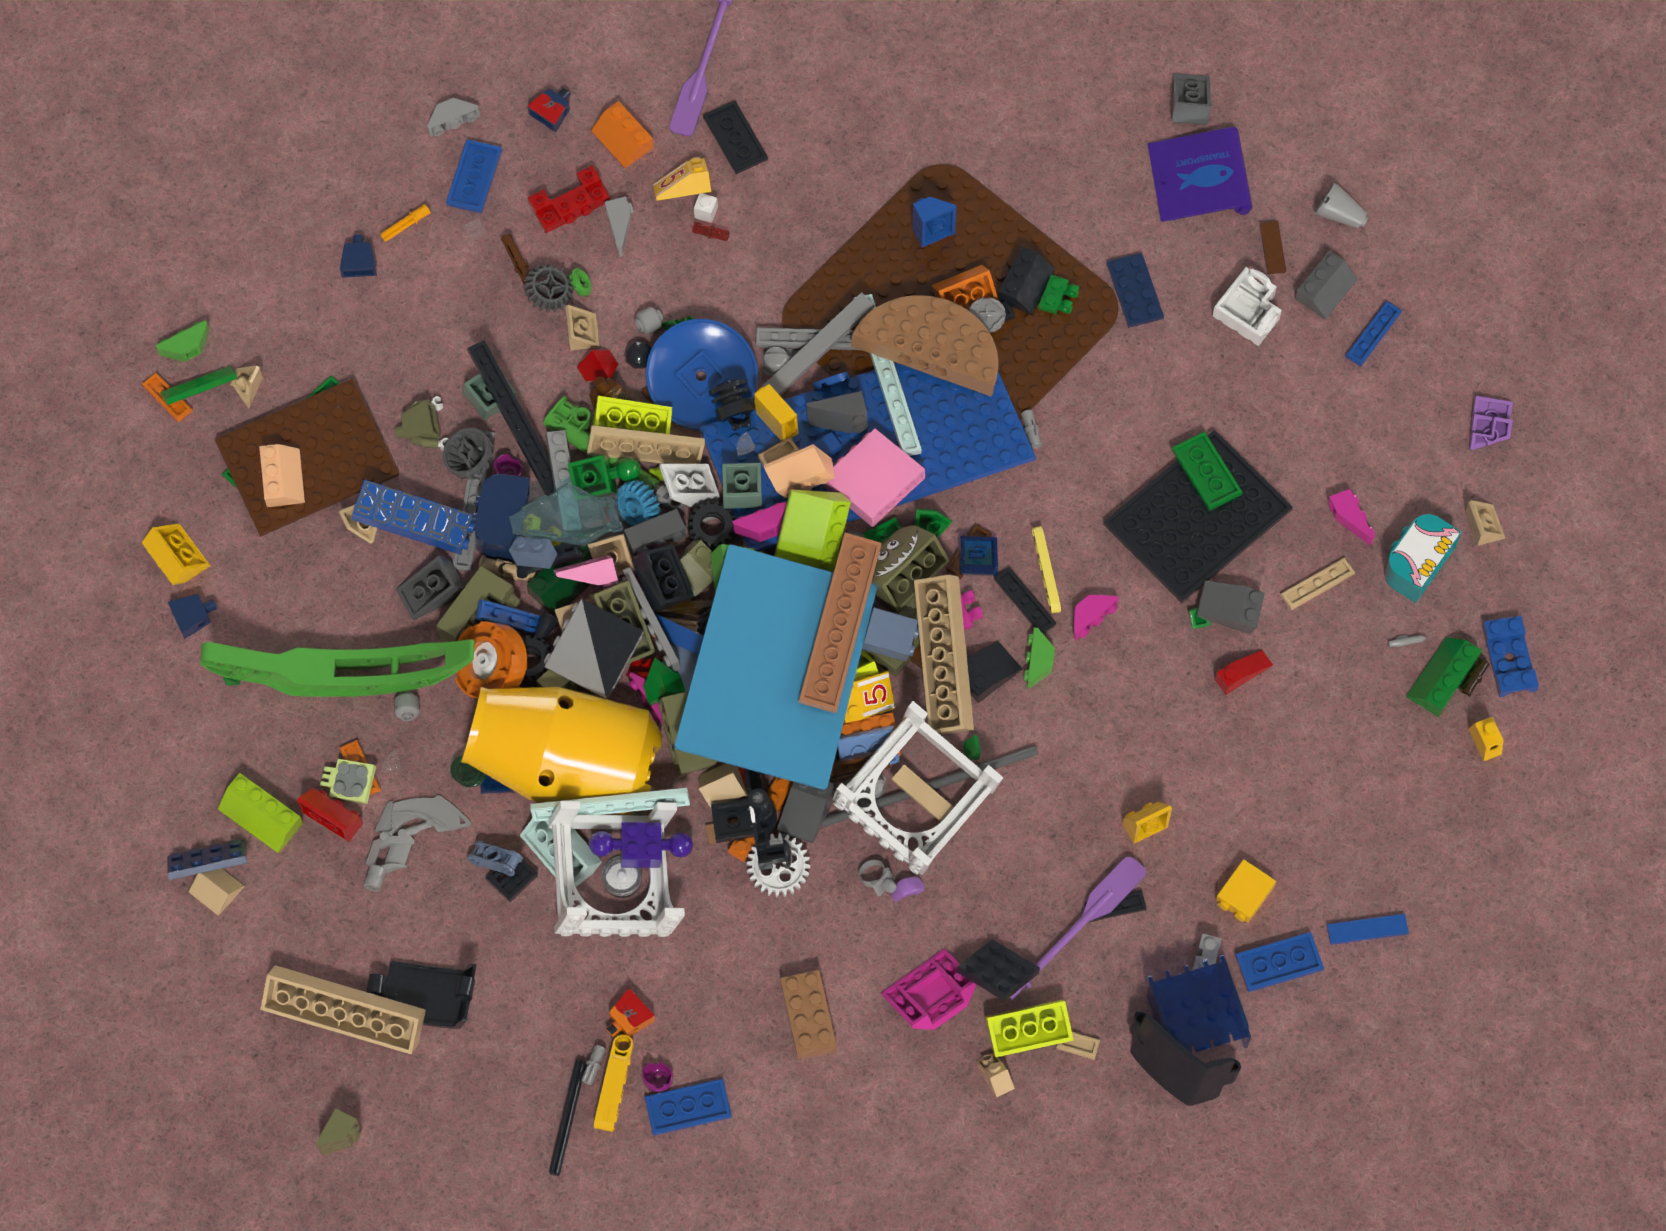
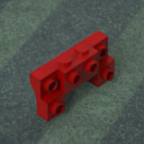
(571, 204)

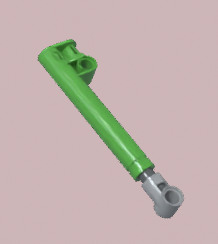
(565, 417)

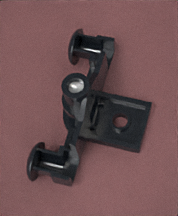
(755, 819)

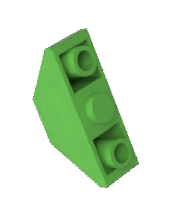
(185, 343)
(1040, 658)

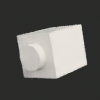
(705, 207)

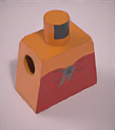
(629, 1015)

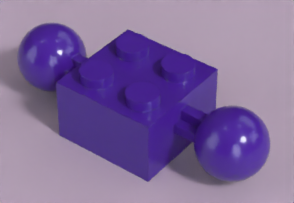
(640, 844)

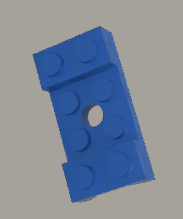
(1508, 637)

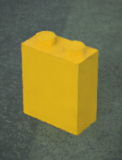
(776, 413)
(1245, 891)

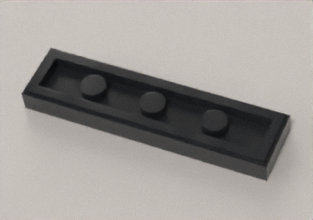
(1024, 600)

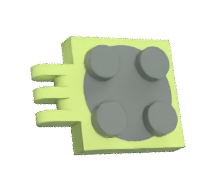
(349, 780)

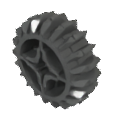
(534, 289)

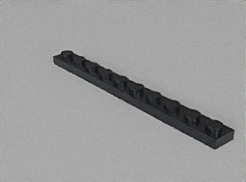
(513, 415)

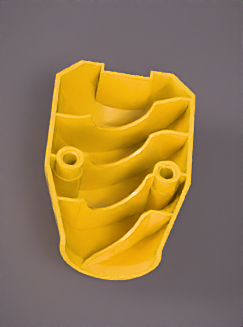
(581, 750)

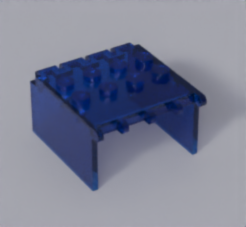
(1199, 1006)

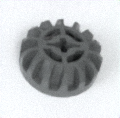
(462, 447)

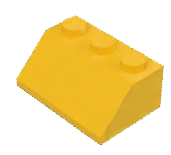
(175, 553)

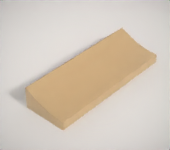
(644, 446)

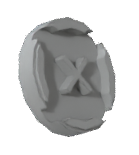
(989, 312)

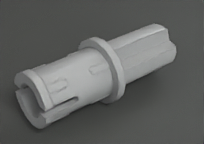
(593, 1064)

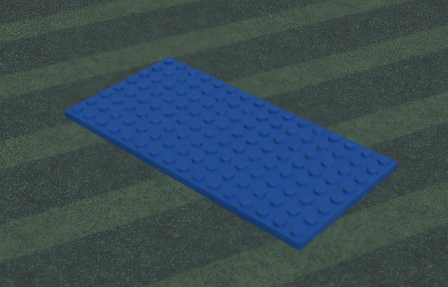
(958, 430)

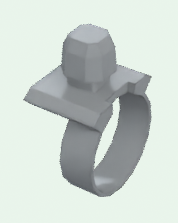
(885, 883)

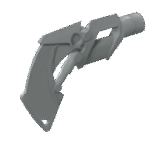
(437, 814)

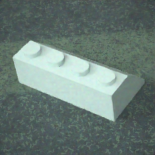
(540, 840)

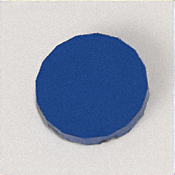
(831, 380)

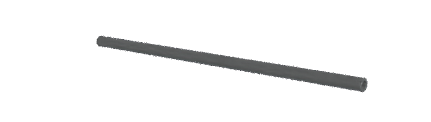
(934, 784)

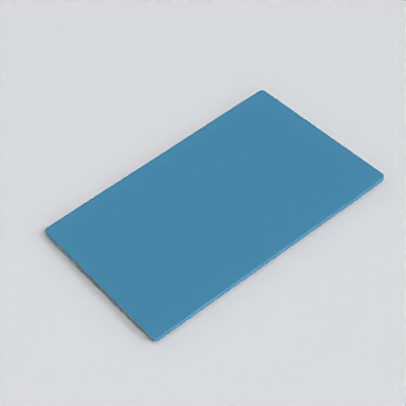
(754, 670)

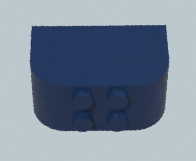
(499, 499)

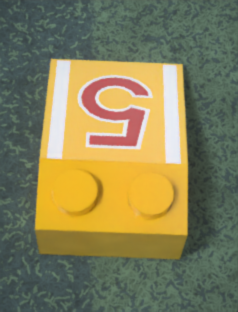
(685, 180)
(870, 697)

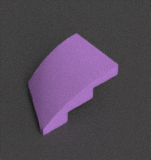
(1487, 424)

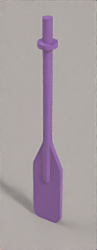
(695, 89)
(1100, 902)

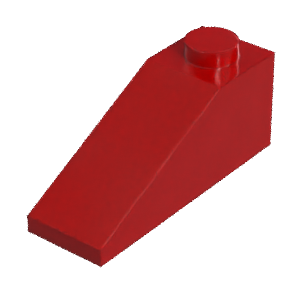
(1242, 671)

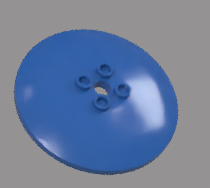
(693, 348)

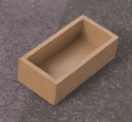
(808, 1014)

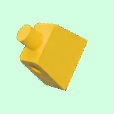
(1487, 735)

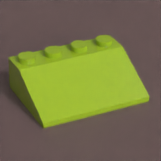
(813, 528)

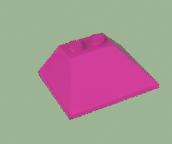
(931, 992)

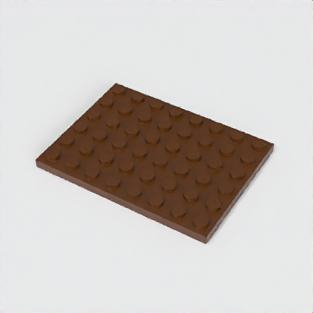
(336, 454)

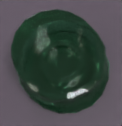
(466, 774)

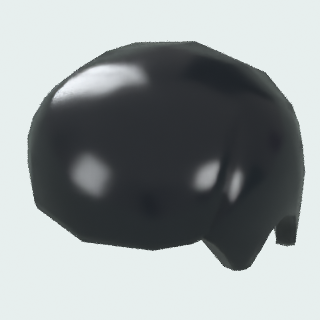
(637, 354)

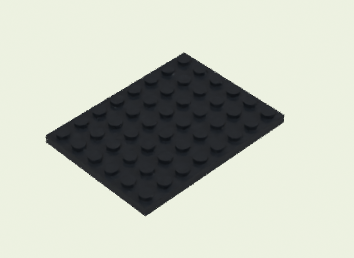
(1185, 541)

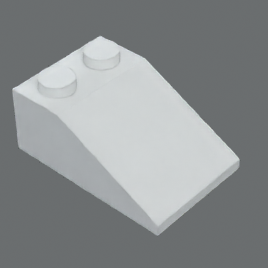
(690, 483)

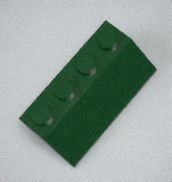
(554, 591)

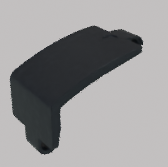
(439, 991)
(1175, 1066)

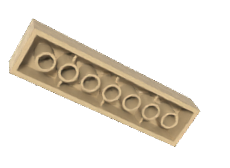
(943, 654)
(342, 1009)

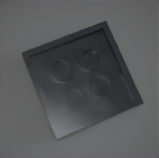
(998, 970)

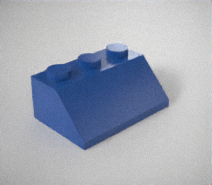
(933, 220)

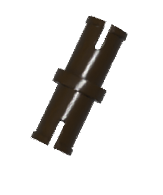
(1474, 677)

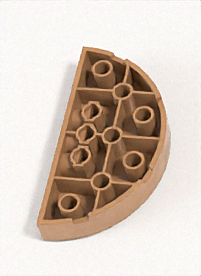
(933, 339)

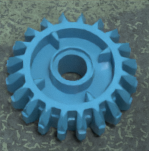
(637, 503)

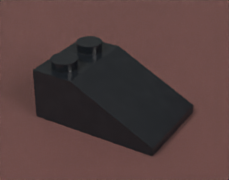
(990, 670)

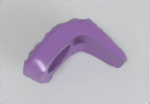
(907, 887)

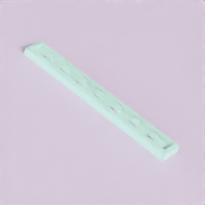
(616, 803)

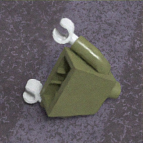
(421, 424)

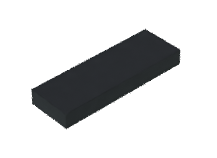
(1131, 903)

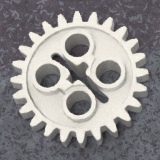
(773, 882)

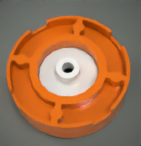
(497, 660)

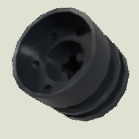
(731, 399)

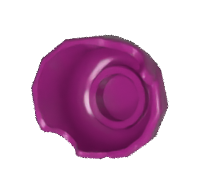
(505, 463)
(652, 1071)

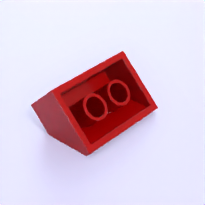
(330, 813)

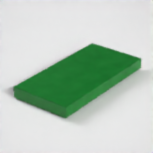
(1206, 471)

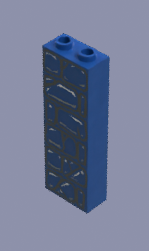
(413, 517)

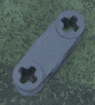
(495, 858)

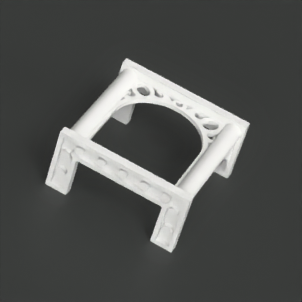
(920, 859)
(570, 918)

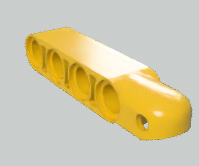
(613, 1084)

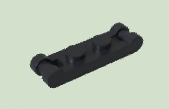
(562, 556)

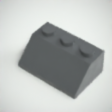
(1326, 285)
(655, 532)

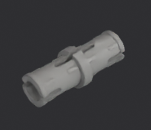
(1031, 429)

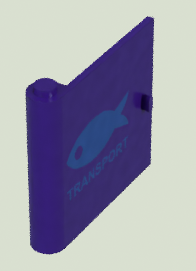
(1200, 174)

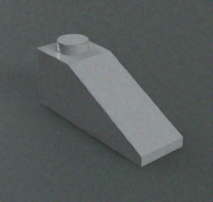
(619, 217)

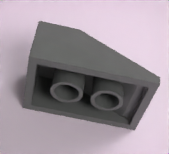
(1191, 99)
(839, 413)
(431, 588)
(1231, 605)
(806, 811)

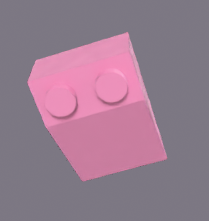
(593, 571)

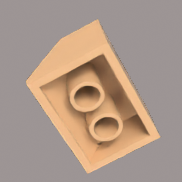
(800, 470)
(281, 475)

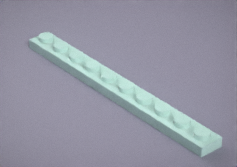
(896, 402)

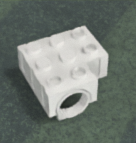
(1247, 306)

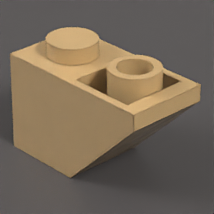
(995, 1074)

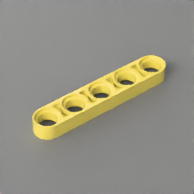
(1045, 566)

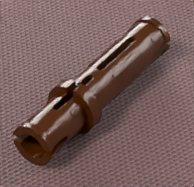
(521, 266)

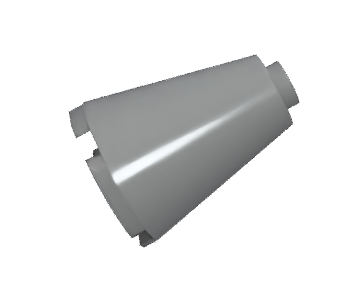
(1341, 208)

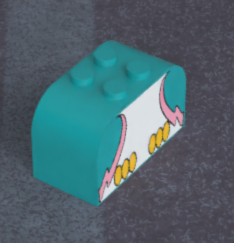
(1420, 555)

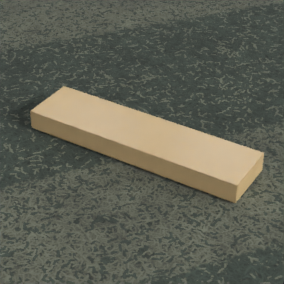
(1317, 584)
(922, 793)

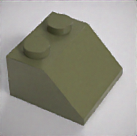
(338, 1133)

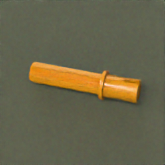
(404, 223)

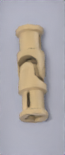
(509, 568)

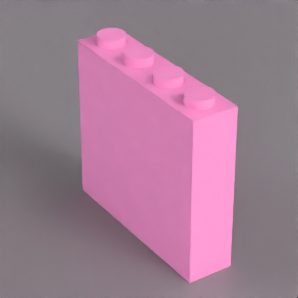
(875, 477)

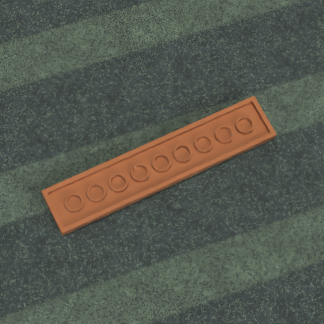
(840, 623)

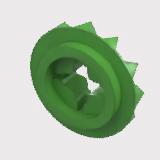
(580, 282)

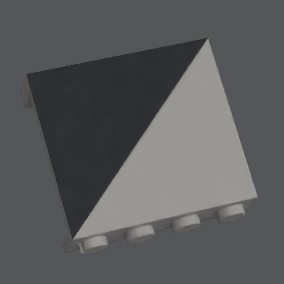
(593, 649)

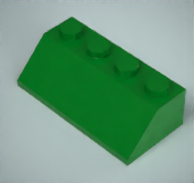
(1444, 674)

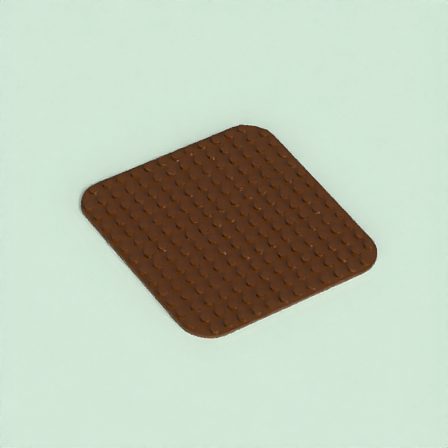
(891, 264)

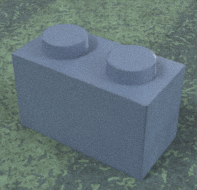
(533, 552)

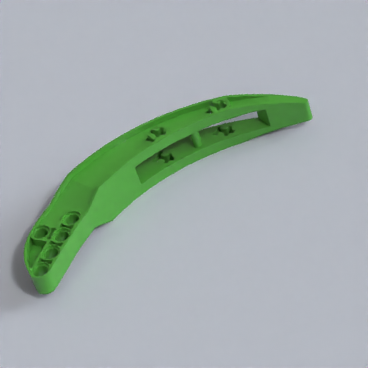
(313, 671)

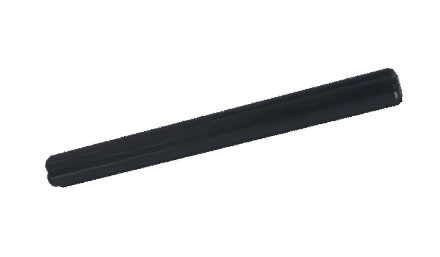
(567, 1118)

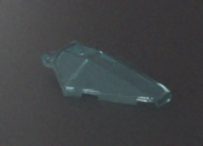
(567, 517)

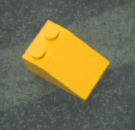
(1147, 821)

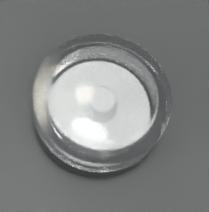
(620, 881)

